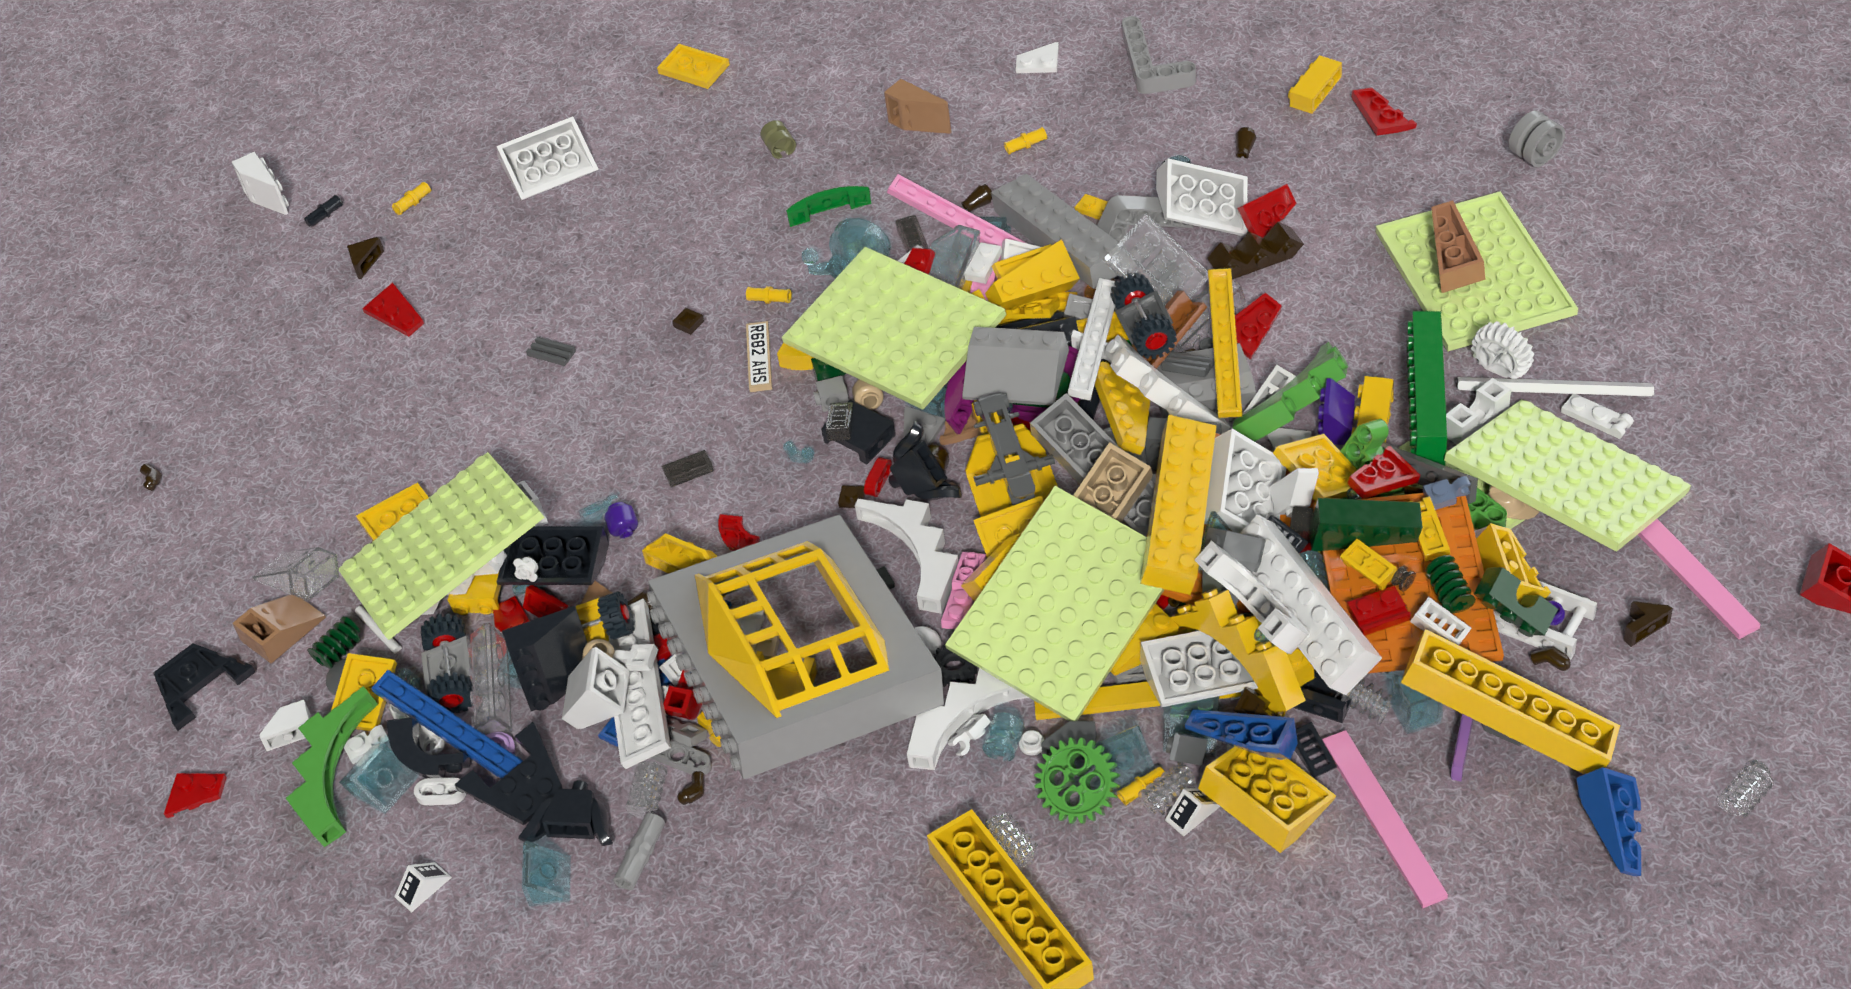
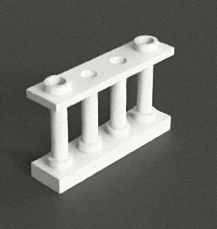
(1563, 641)

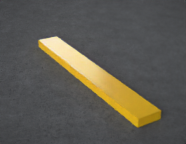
(1224, 343)
(1116, 699)

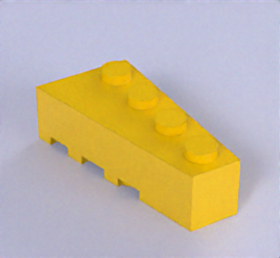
(1035, 279)

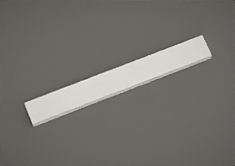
(1093, 342)
(1562, 386)

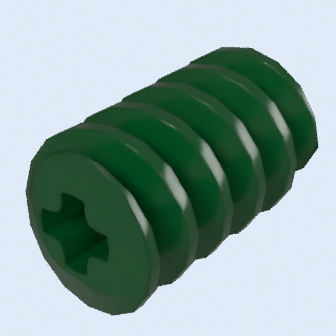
(1449, 584)
(334, 642)

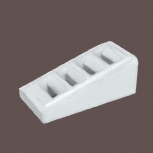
(1445, 616)

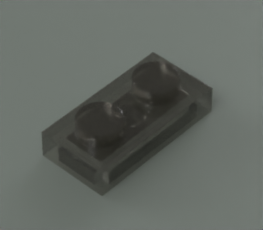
(687, 468)

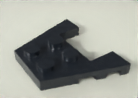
(190, 673)
(523, 787)

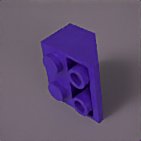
(1336, 412)

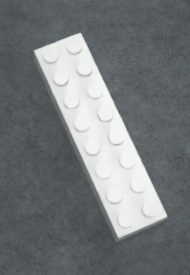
(1334, 641)

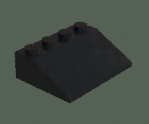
(562, 554)
(546, 654)

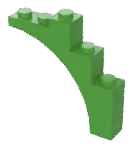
(1294, 396)
(317, 765)

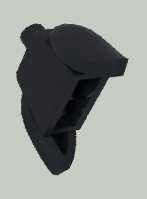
(918, 470)
(570, 815)

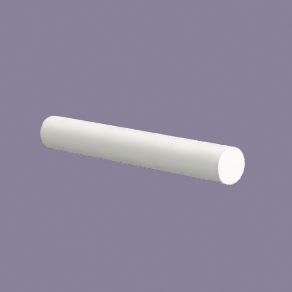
(367, 619)

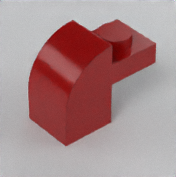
(681, 701)

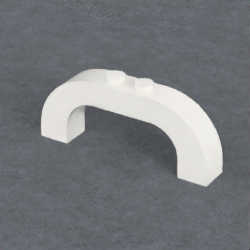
(1277, 621)

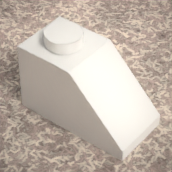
(1294, 490)
(284, 725)

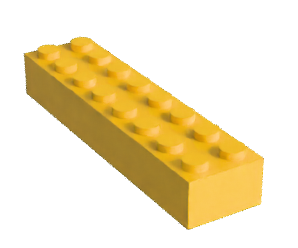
(1178, 505)
(1510, 704)
(1009, 905)

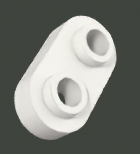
(440, 791)

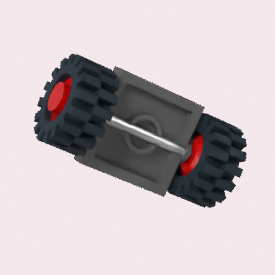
(1143, 316)

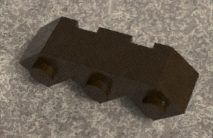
(1257, 252)

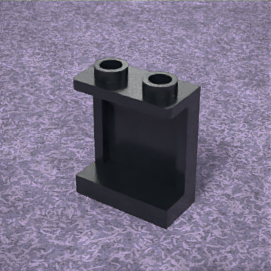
(869, 433)
(1322, 700)

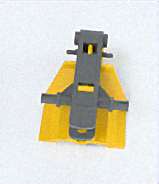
(1006, 460)

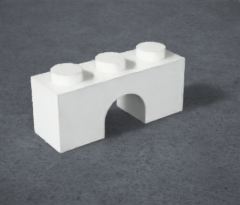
(1490, 402)

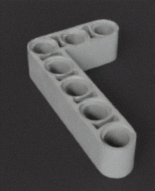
(1149, 77)
(1128, 210)

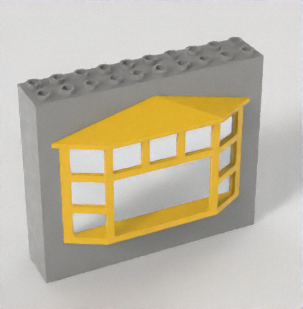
(734, 682)

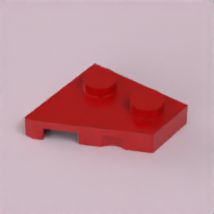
(193, 790)

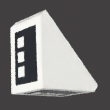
(1190, 810)
(420, 883)

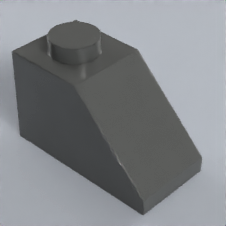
(1074, 730)

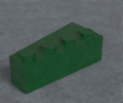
(1373, 522)

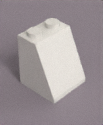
(595, 690)

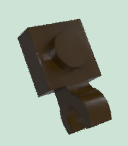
(1253, 703)

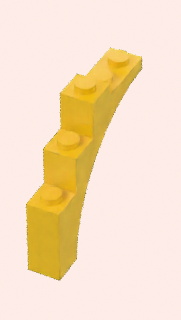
(1264, 661)

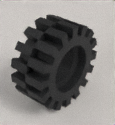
(961, 675)

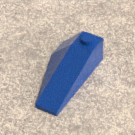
(1254, 733)
(1610, 804)

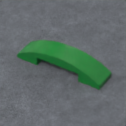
(825, 200)

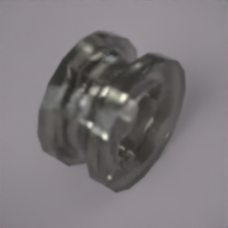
(1403, 578)

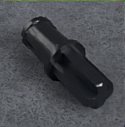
(323, 210)

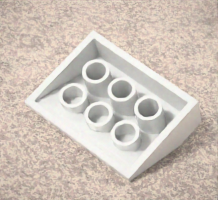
(546, 158)
(1202, 196)
(1241, 480)
(1191, 669)

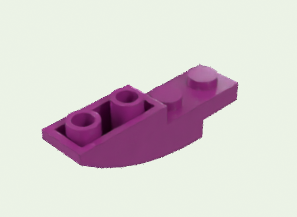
(956, 408)

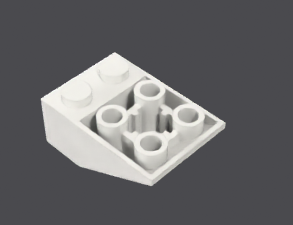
(259, 183)

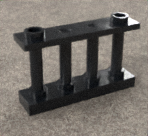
(1056, 323)

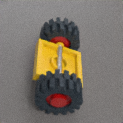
(606, 617)

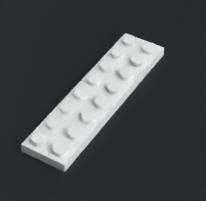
(643, 725)

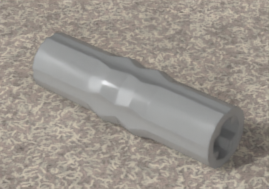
(639, 851)

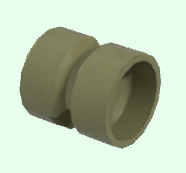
(777, 138)

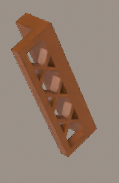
(1183, 317)

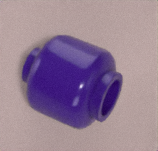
(621, 520)

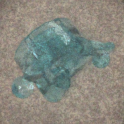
(845, 244)

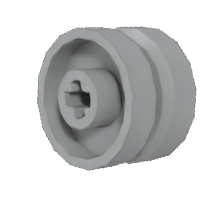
(1536, 138)

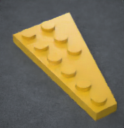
(1125, 409)

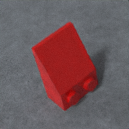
(1829, 579)

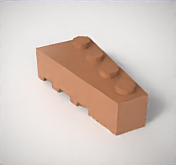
(1456, 251)

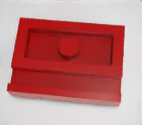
(1378, 610)

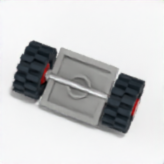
(446, 662)

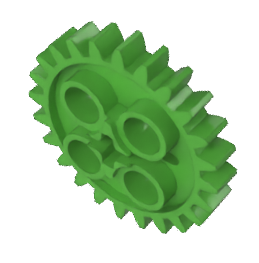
(1063, 761)

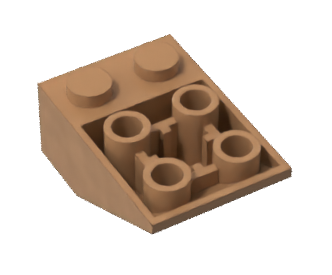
(916, 109)
(276, 625)

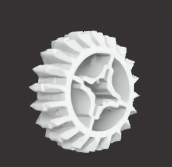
(1502, 350)

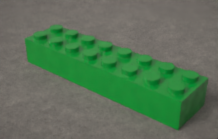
(1426, 386)

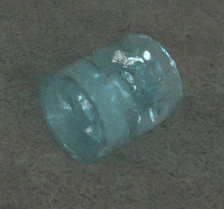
(1003, 736)

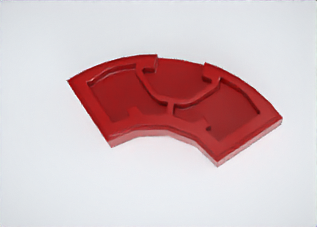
(733, 532)

